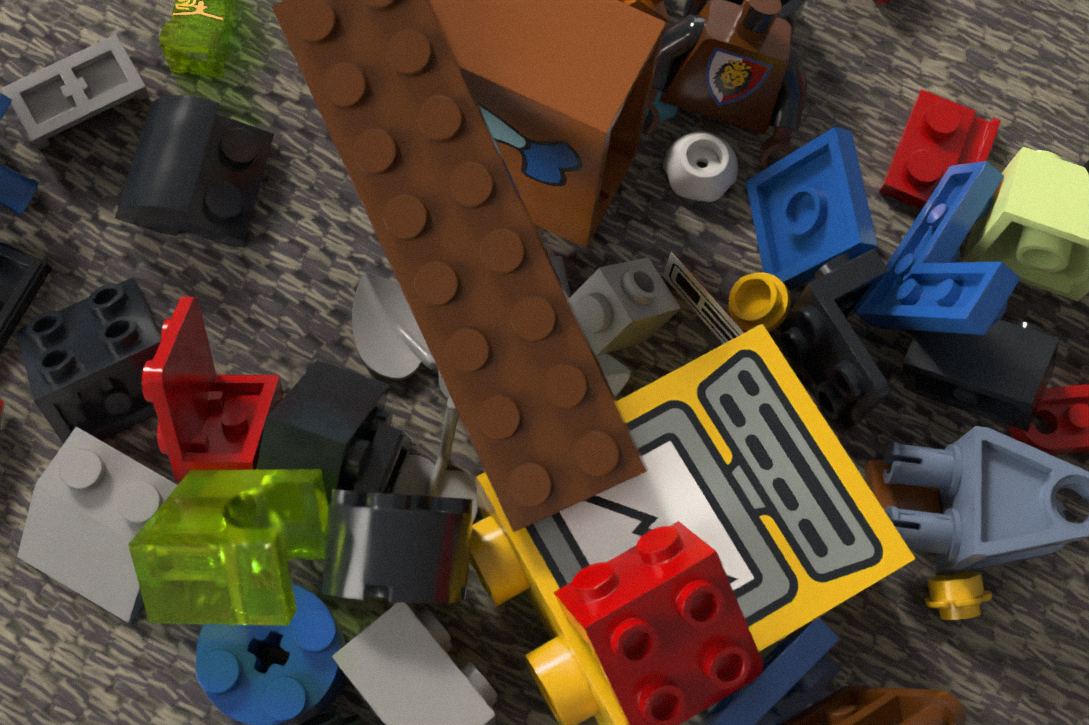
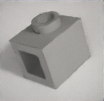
(623, 305)

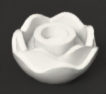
(695, 182)

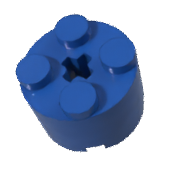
(287, 694)

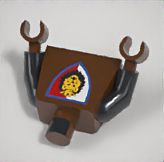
(734, 69)

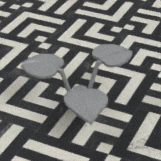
(395, 349)

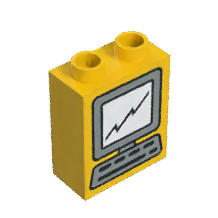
(740, 465)

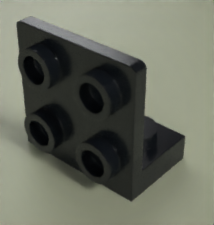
(91, 361)

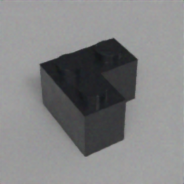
(325, 425)

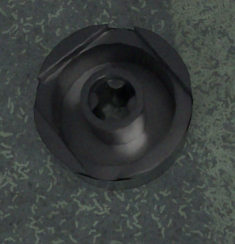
(397, 547)

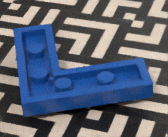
(924, 282)

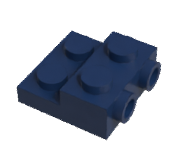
(790, 681)

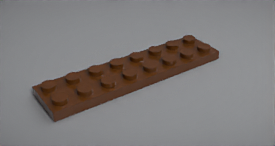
(463, 252)

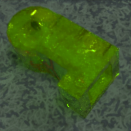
(198, 28)

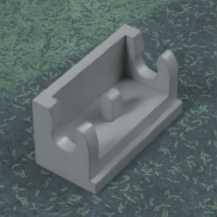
(75, 90)

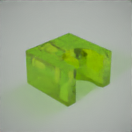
(225, 543)

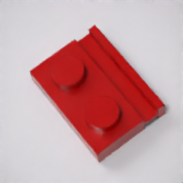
(933, 140)

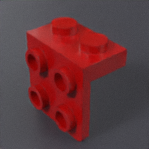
(201, 415)
(663, 627)

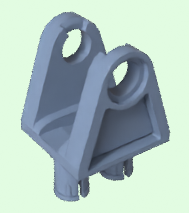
(992, 501)

